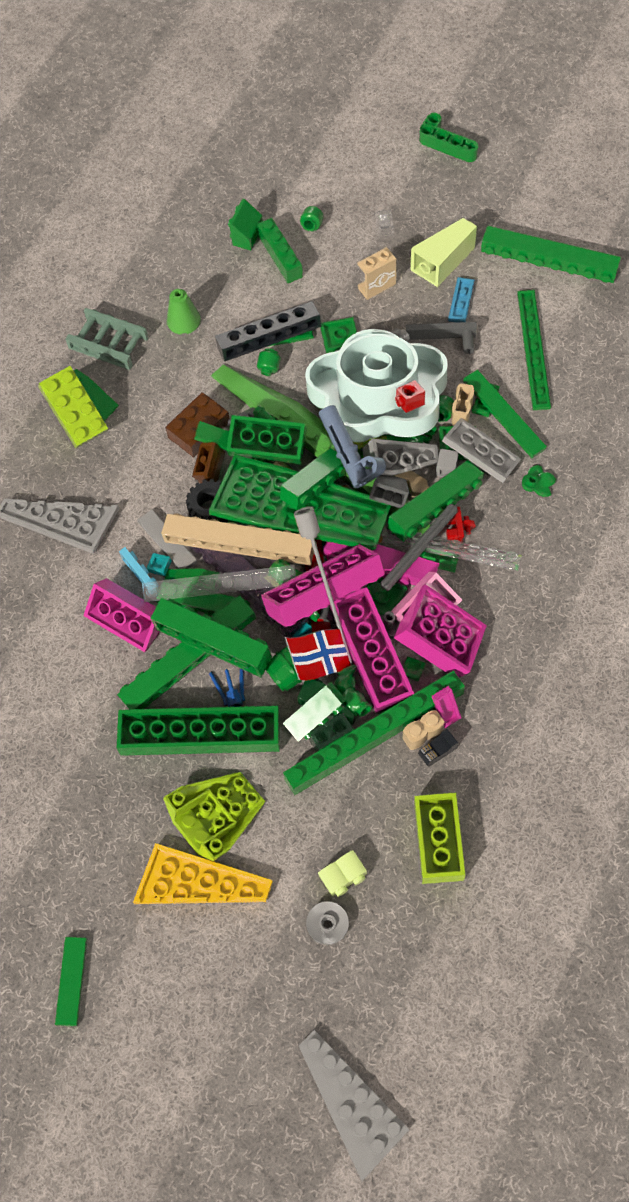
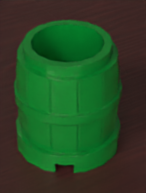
(282, 670)

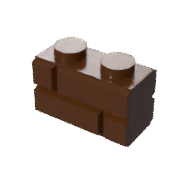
(208, 462)

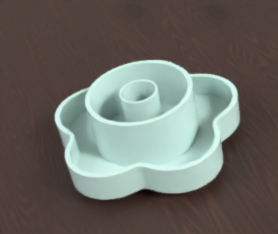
(364, 382)

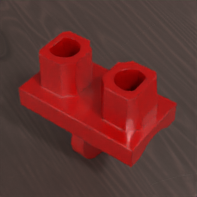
(460, 526)

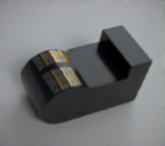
(438, 748)

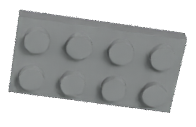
(481, 450)

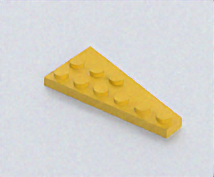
(185, 878)

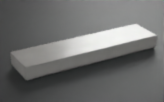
(179, 554)

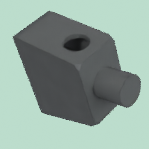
(390, 490)

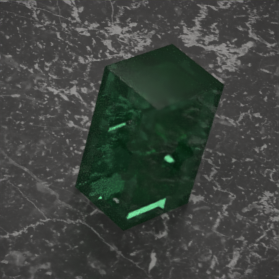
(329, 732)

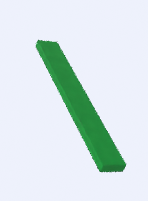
(533, 350)

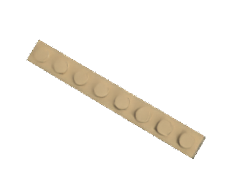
(237, 539)

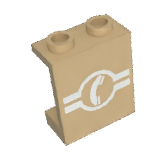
(379, 273)

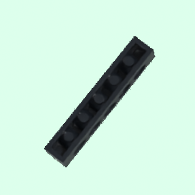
(268, 331)

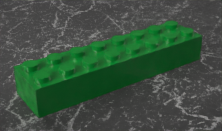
(198, 730)

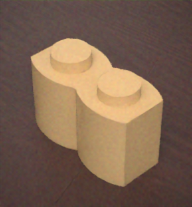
(462, 403)
(427, 728)

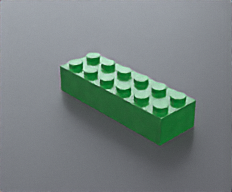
(211, 637)

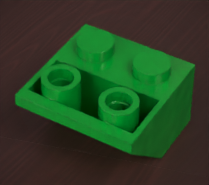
(244, 225)

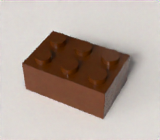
(184, 425)

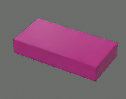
(446, 706)

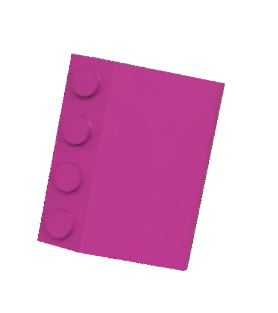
(441, 632)

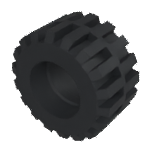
(200, 494)

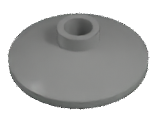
(327, 912)

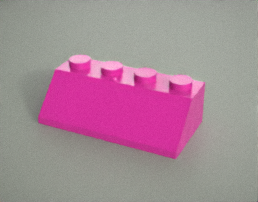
(122, 614)

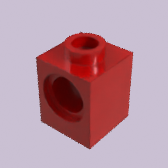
(410, 396)

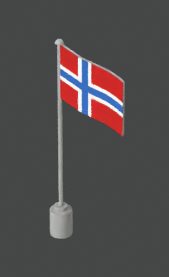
(322, 650)

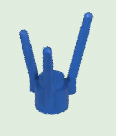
(233, 697)

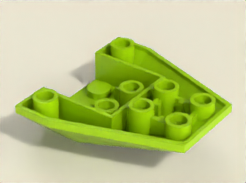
(214, 812)

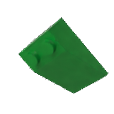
(102, 401)

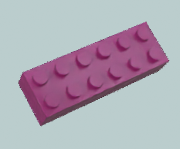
(308, 593)
(372, 650)

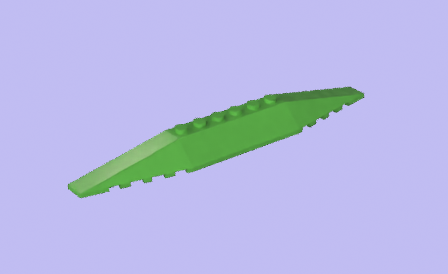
(287, 409)

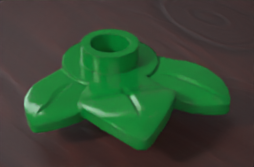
(538, 481)

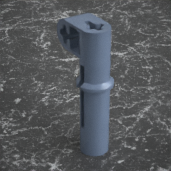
(348, 452)

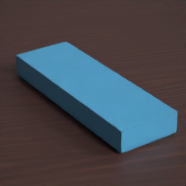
(461, 300)

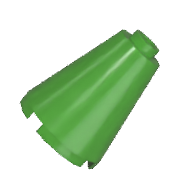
(182, 313)

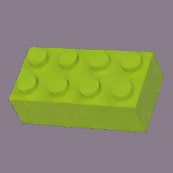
(72, 407)
(439, 838)

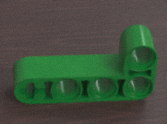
(445, 141)

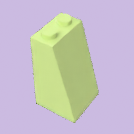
(444, 251)

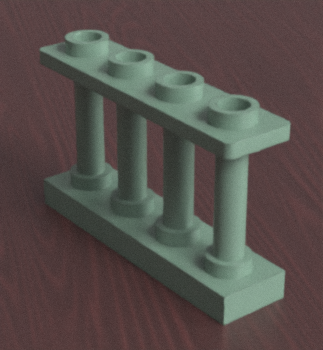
(107, 353)

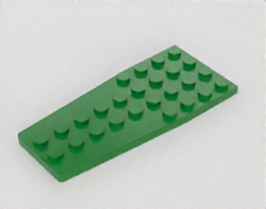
(252, 497)

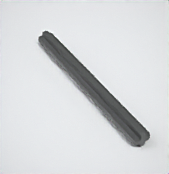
(418, 547)

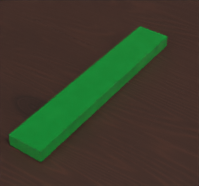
(505, 414)

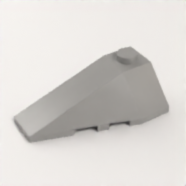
(400, 455)

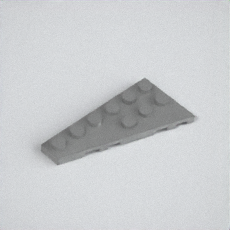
(64, 521)
(359, 1114)

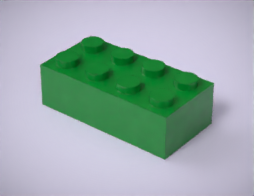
(266, 439)

